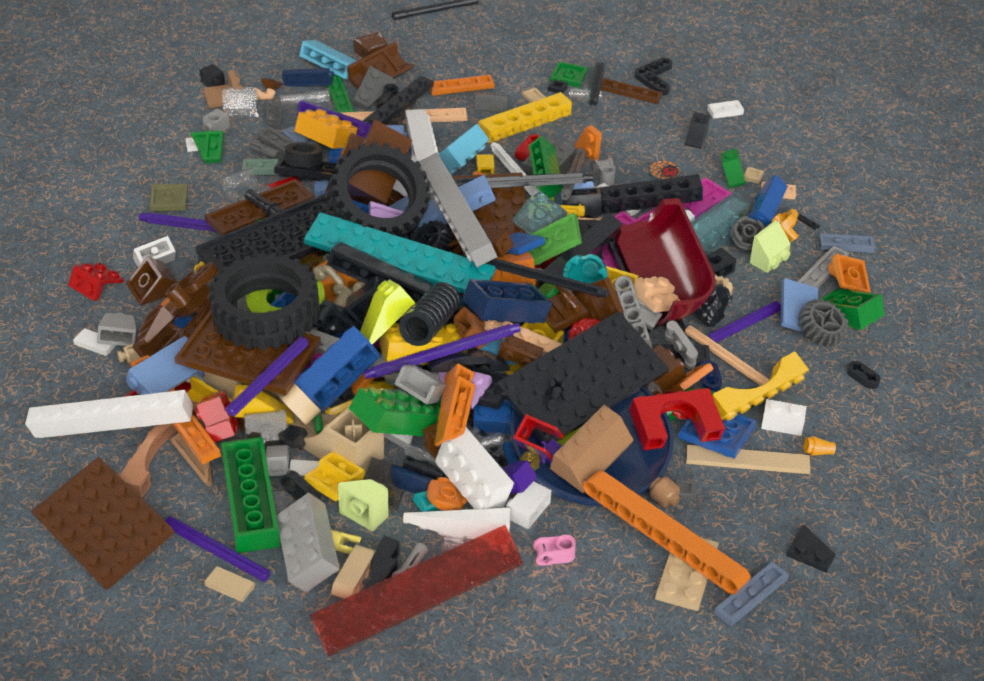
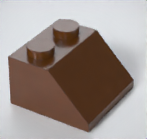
(150, 281)

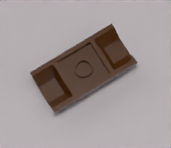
(385, 60)

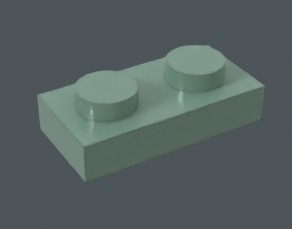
(260, 166)

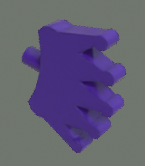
(552, 447)

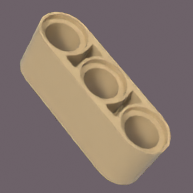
(353, 572)

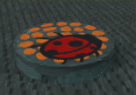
(664, 169)

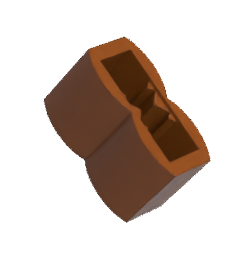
(469, 324)

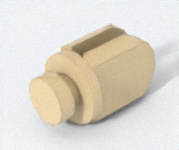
(128, 354)

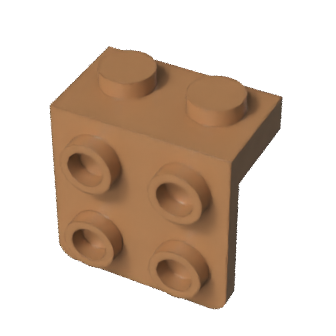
(214, 94)

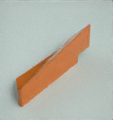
(455, 404)

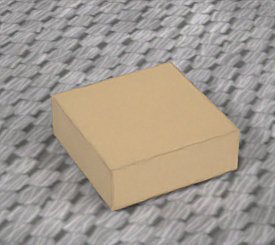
(753, 175)

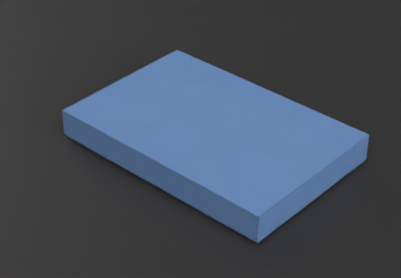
(793, 299)

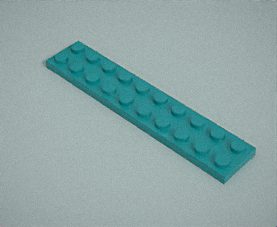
(416, 258)

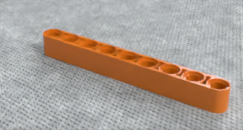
(667, 532)

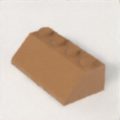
(592, 448)

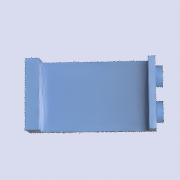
(160, 372)

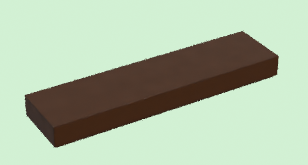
(631, 91)

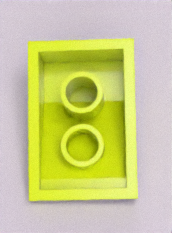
(385, 309)

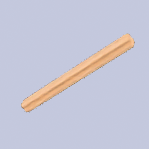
(727, 356)

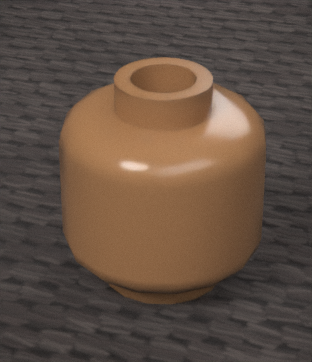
(665, 492)

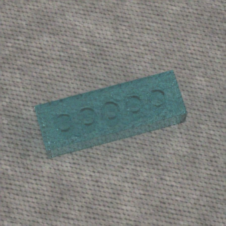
(715, 225)

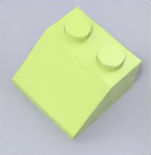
(770, 247)
(364, 502)

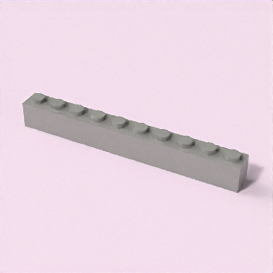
(457, 211)

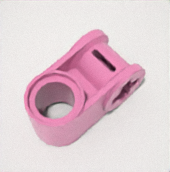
(556, 550)

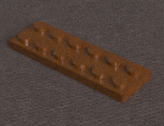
(245, 212)

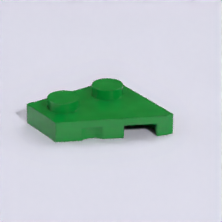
(209, 145)

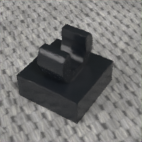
(293, 437)

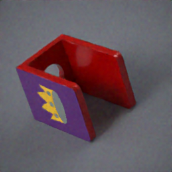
(531, 422)

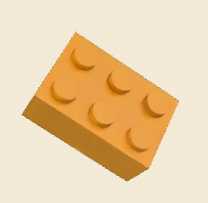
(324, 128)

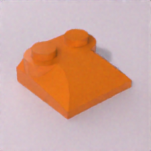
(850, 273)

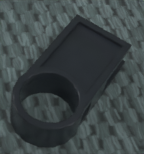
(300, 486)

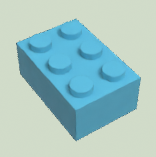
(463, 148)

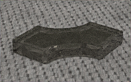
(381, 472)

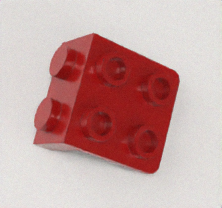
(90, 279)

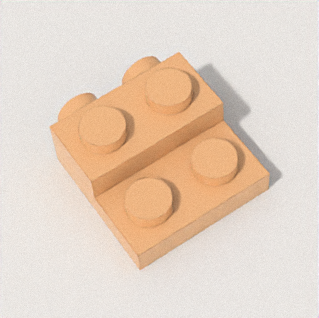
(655, 293)

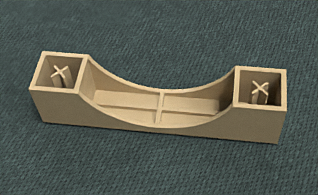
(340, 432)

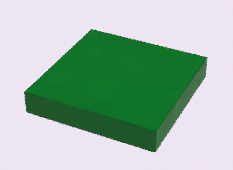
(569, 73)

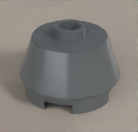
(743, 232)

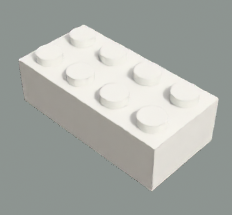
(474, 472)

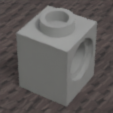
(216, 121)
(277, 460)

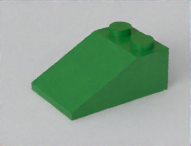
(859, 306)

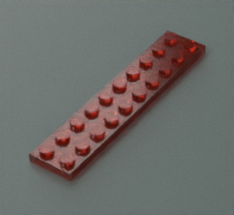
(415, 590)

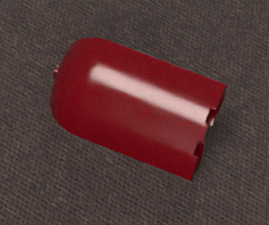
(671, 250)

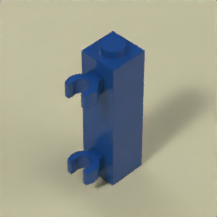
(768, 200)

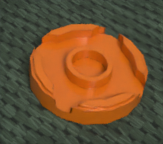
(445, 495)

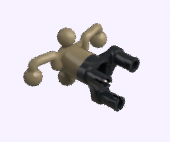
(333, 316)

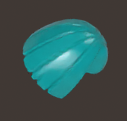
(585, 268)

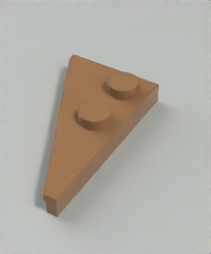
(204, 470)

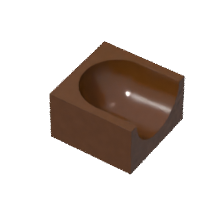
(374, 184)

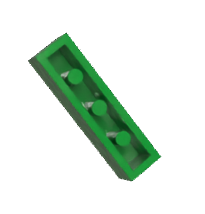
(545, 162)

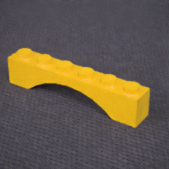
(784, 373)

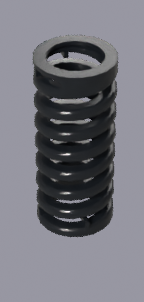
(429, 314)

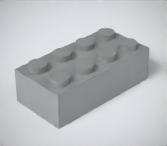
(307, 542)

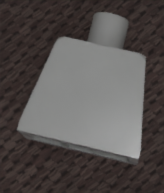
(116, 329)

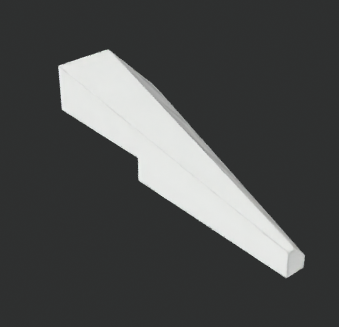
(460, 522)

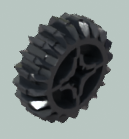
(433, 234)

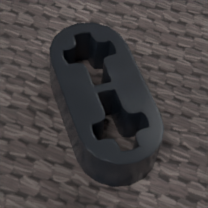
(863, 375)

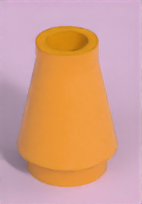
(817, 446)

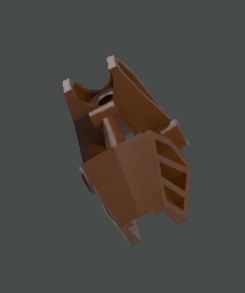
(186, 298)

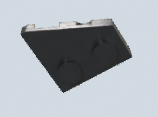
(811, 550)

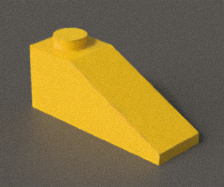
(262, 403)

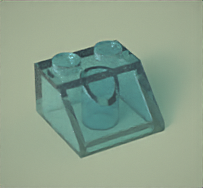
(538, 213)

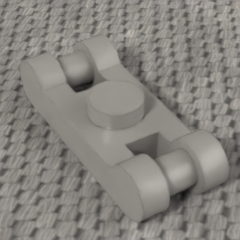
(681, 344)

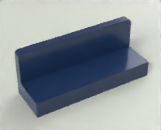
(308, 77)
(409, 480)

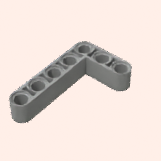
(631, 310)

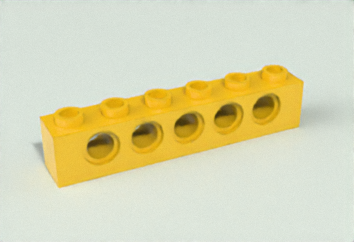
(526, 117)

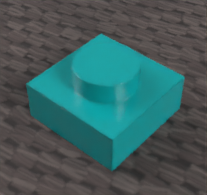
(423, 502)

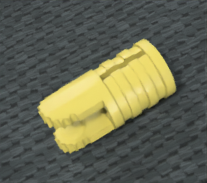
(340, 537)

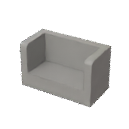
(420, 384)

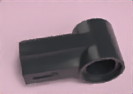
(390, 91)

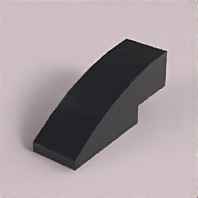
(385, 560)

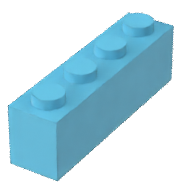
(326, 57)

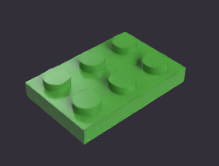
(558, 238)

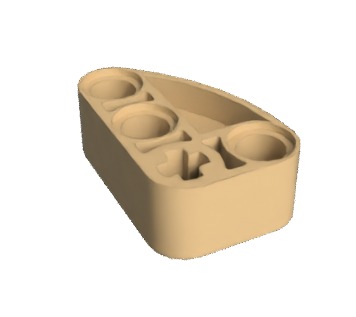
(300, 404)

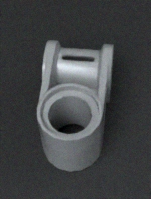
(605, 171)

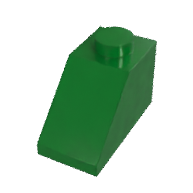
(733, 168)

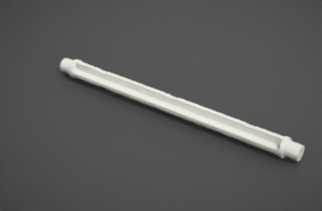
(511, 165)

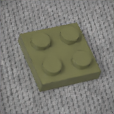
(168, 197)

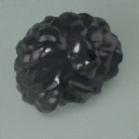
(713, 309)

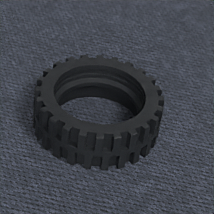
(388, 161)
(265, 328)

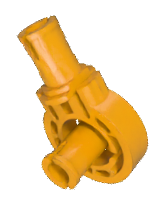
(787, 221)

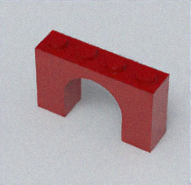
(694, 404)

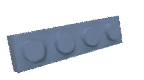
(751, 594)

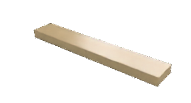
(750, 460)

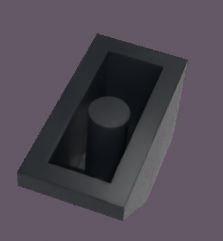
(697, 130)

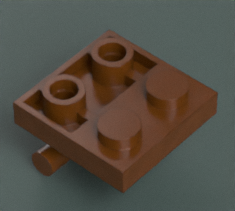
(564, 310)

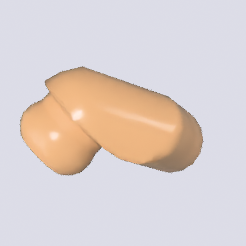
(265, 95)

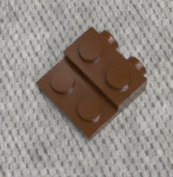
(600, 307)

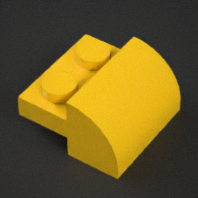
(332, 471)

